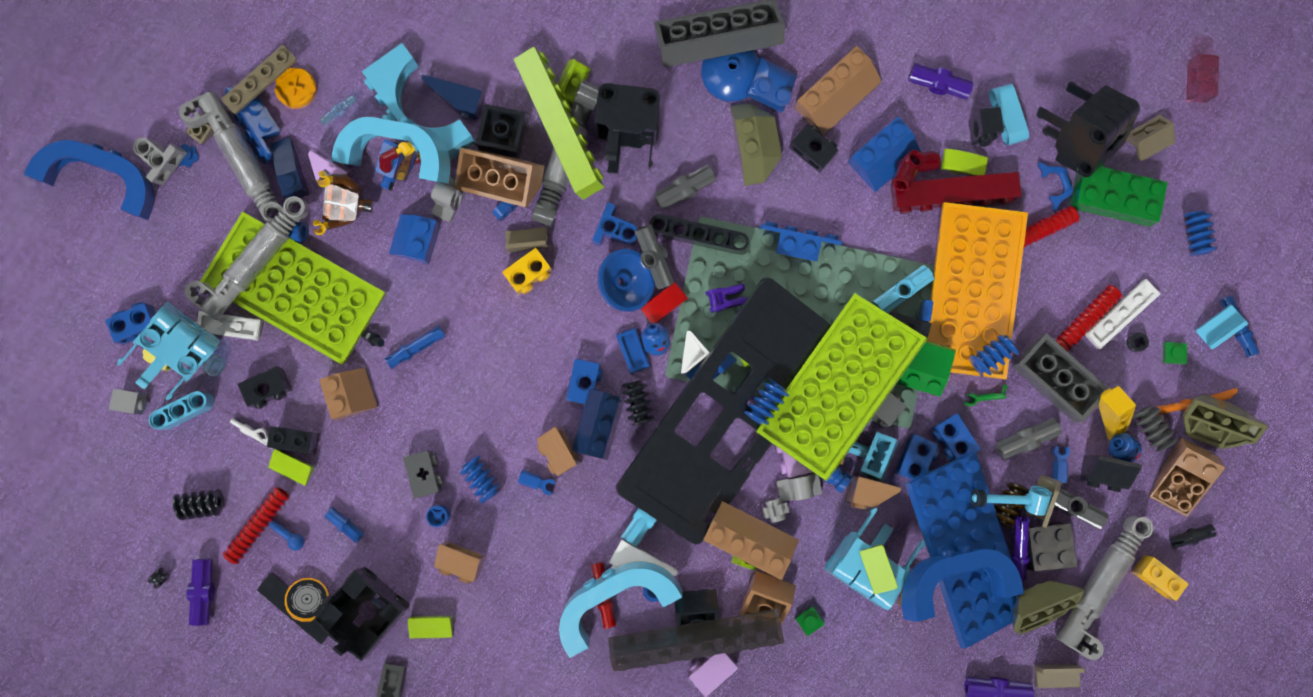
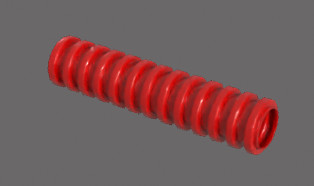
(1050, 225)
(1089, 317)
(256, 525)

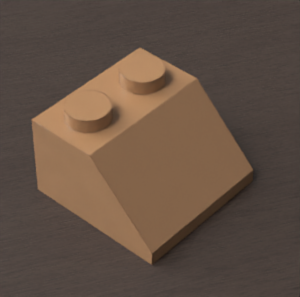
(348, 393)
(558, 451)
(869, 493)
(459, 561)
(768, 594)

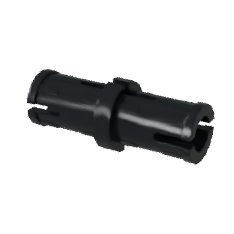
(1192, 536)

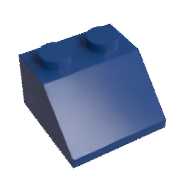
(415, 238)

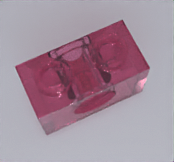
(1202, 78)

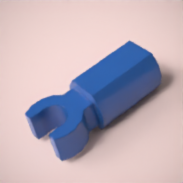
(1060, 465)
(534, 481)

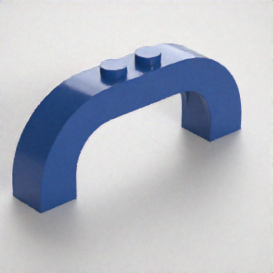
(53, 157)
(924, 577)

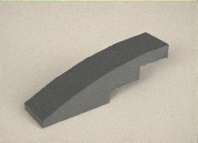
(391, 681)

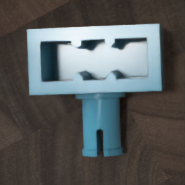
(876, 456)

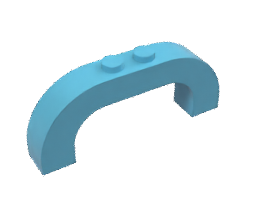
(355, 136)
(612, 582)

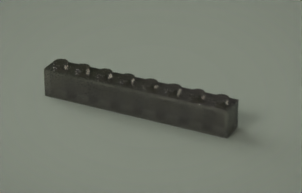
(695, 640)

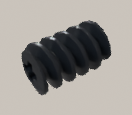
(637, 402)
(198, 505)

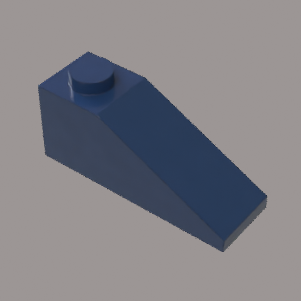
(462, 99)
(288, 169)

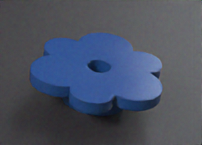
(191, 156)

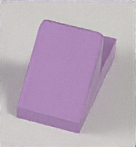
(322, 162)

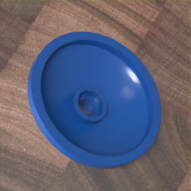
(729, 83)
(636, 280)

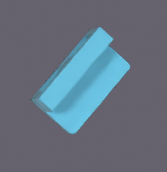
(1221, 326)

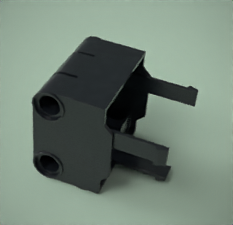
(626, 119)
(1094, 130)
(343, 608)

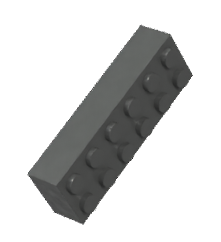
(719, 32)

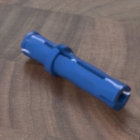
(1244, 336)
(408, 351)

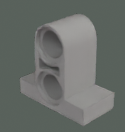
(156, 153)
(446, 199)
(799, 487)

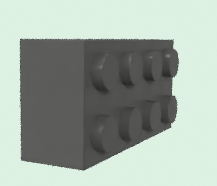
(1060, 378)

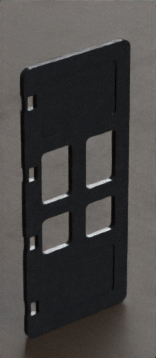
(681, 480)

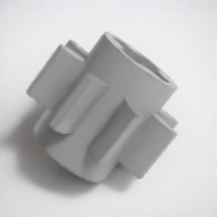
(775, 510)

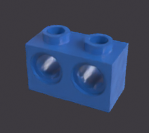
(132, 320)
(959, 434)
(911, 456)

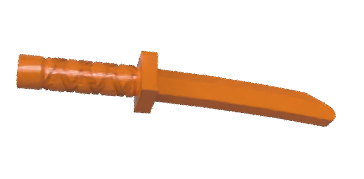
(1184, 404)

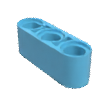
(1012, 116)
(171, 411)

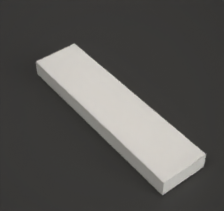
(1122, 313)

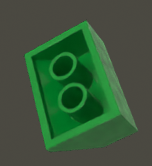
(929, 369)

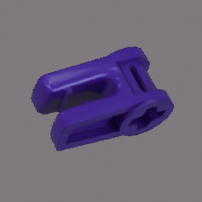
(718, 301)

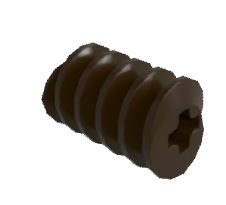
(1008, 511)

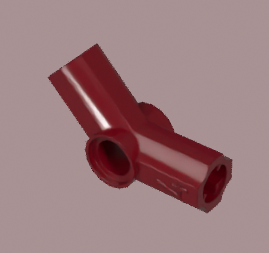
(911, 164)

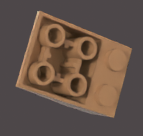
(1186, 477)

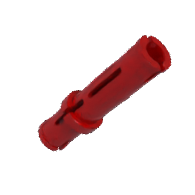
(606, 606)

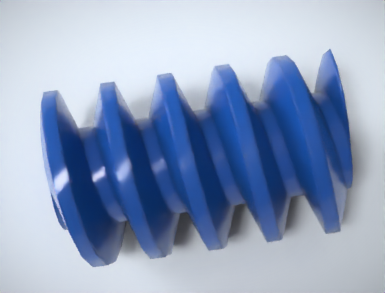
(1200, 233)
(993, 354)
(767, 402)
(480, 479)

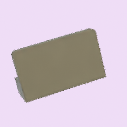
(1152, 137)
(526, 240)
(1054, 486)
(1057, 675)

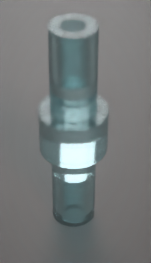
(338, 110)

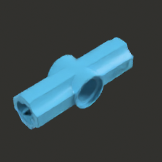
(912, 282)
(638, 527)

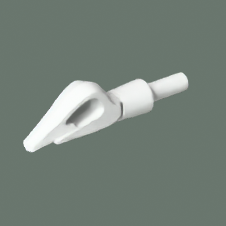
(246, 429)

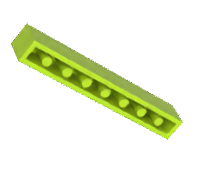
(559, 124)

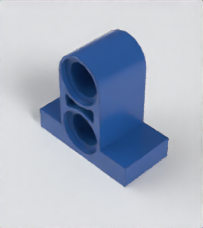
(617, 233)

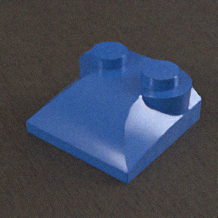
(771, 85)

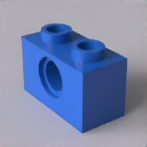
(581, 370)

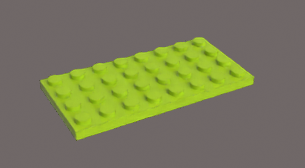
(301, 293)
(842, 386)

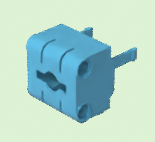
(176, 341)
(848, 566)

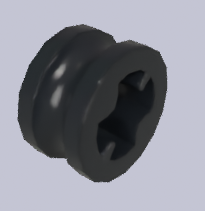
(1131, 345)
(158, 578)

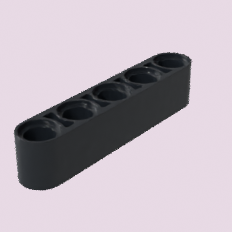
(707, 241)

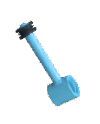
(1035, 502)

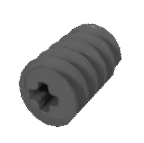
(1155, 427)

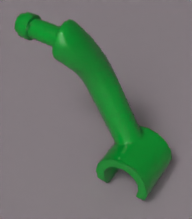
(990, 396)

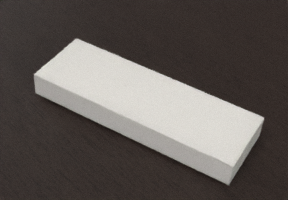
(231, 326)

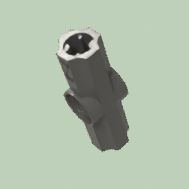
(685, 187)
(654, 256)
(1028, 438)
(1086, 512)

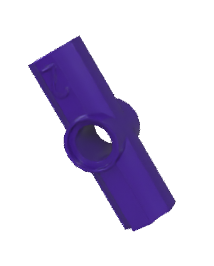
(940, 81)
(200, 592)
(996, 688)

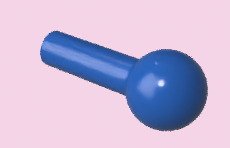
(294, 541)

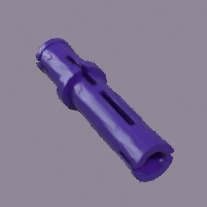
(1020, 555)

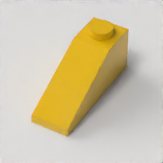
(1116, 411)

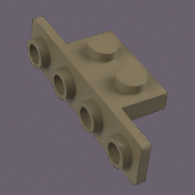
(259, 79)

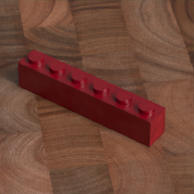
(958, 190)

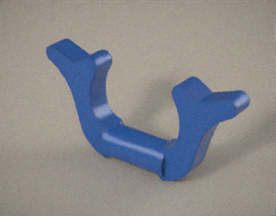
(1063, 174)

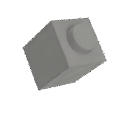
(128, 401)

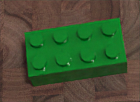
(1120, 196)

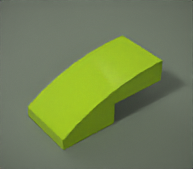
(963, 162)

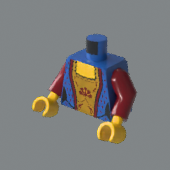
(396, 162)

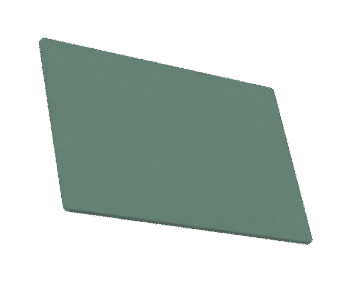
(820, 285)

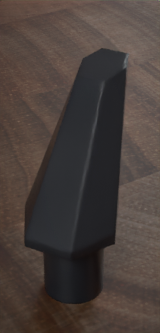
(372, 338)

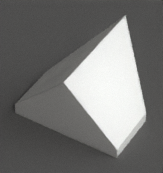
(693, 353)

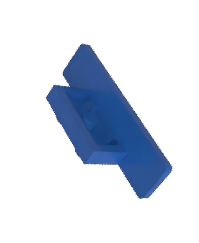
(257, 126)
(799, 244)

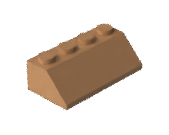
(838, 91)
(498, 176)
(751, 540)

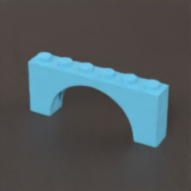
(388, 79)

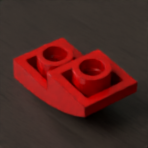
(664, 303)

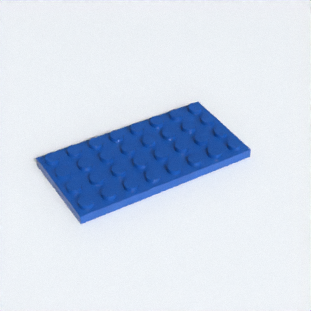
(951, 521)

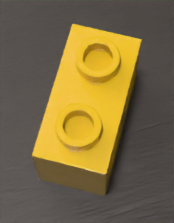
(524, 267)
(1160, 577)

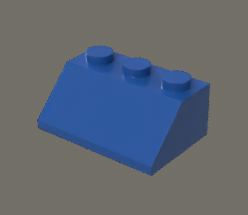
(879, 157)

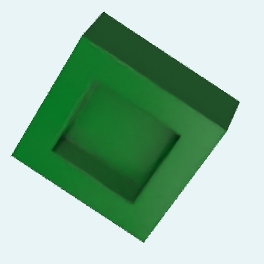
(1174, 353)
(809, 621)

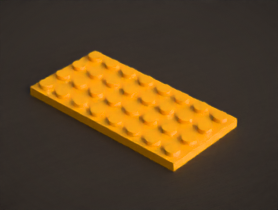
(976, 281)

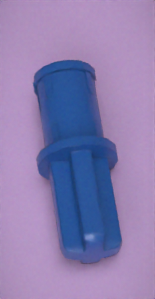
(344, 525)

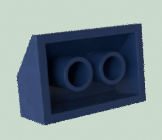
(598, 424)

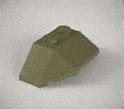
(756, 142)
(1221, 423)
(1043, 605)

